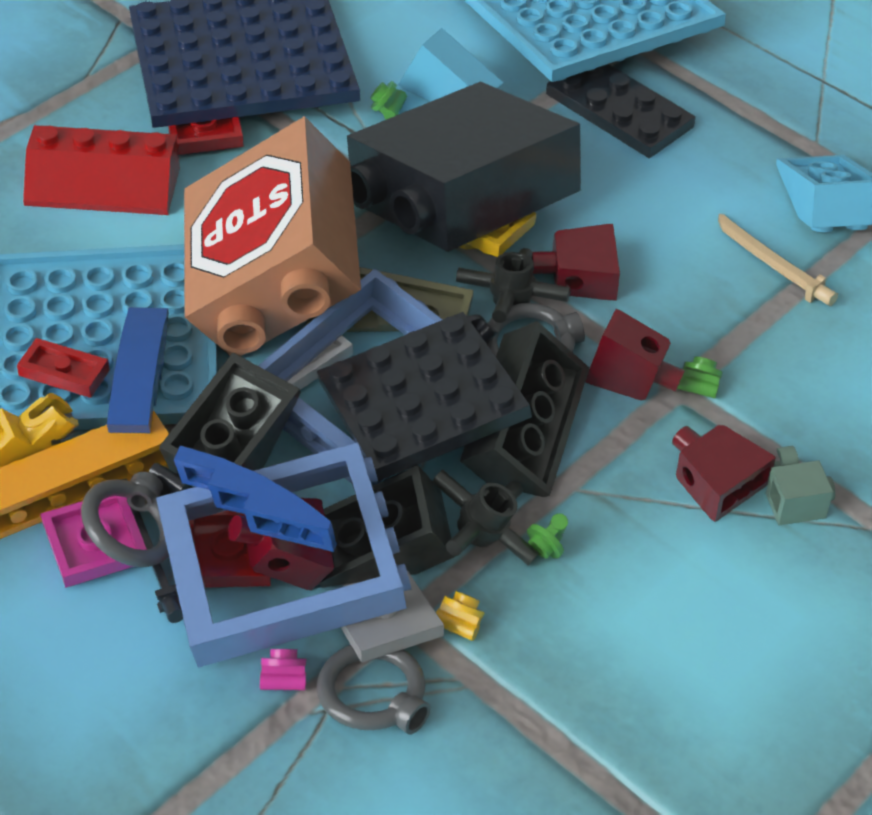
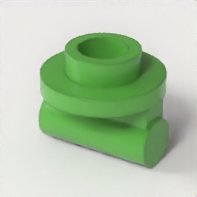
(388, 99)
(701, 377)
(547, 540)

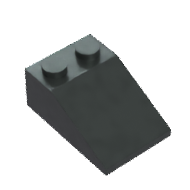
(235, 416)
(418, 521)

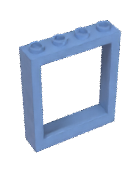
(376, 294)
(298, 618)

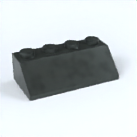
(552, 385)

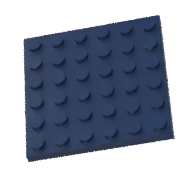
(239, 58)

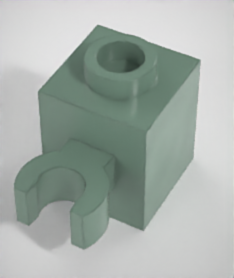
(798, 489)

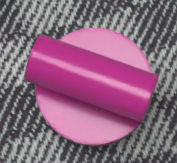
(283, 671)

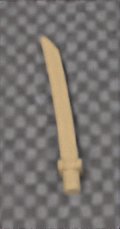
(814, 287)

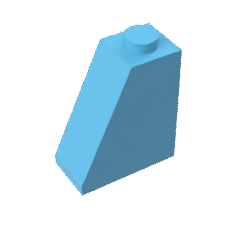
(443, 68)

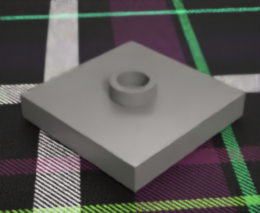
(397, 629)

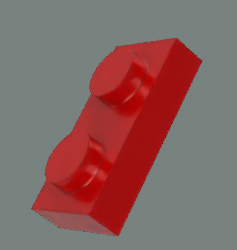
(63, 367)

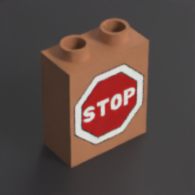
(269, 239)

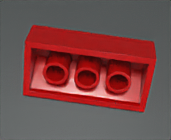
(101, 170)

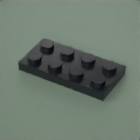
(623, 108)

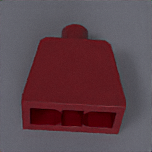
(583, 261)
(632, 359)
(721, 468)
(283, 559)

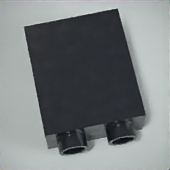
(464, 164)

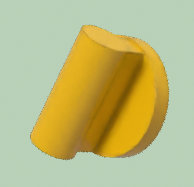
(461, 615)

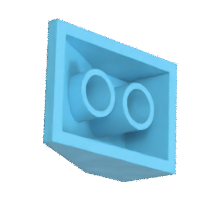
(828, 191)

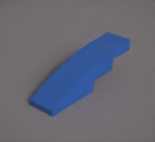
(138, 370)
(267, 506)

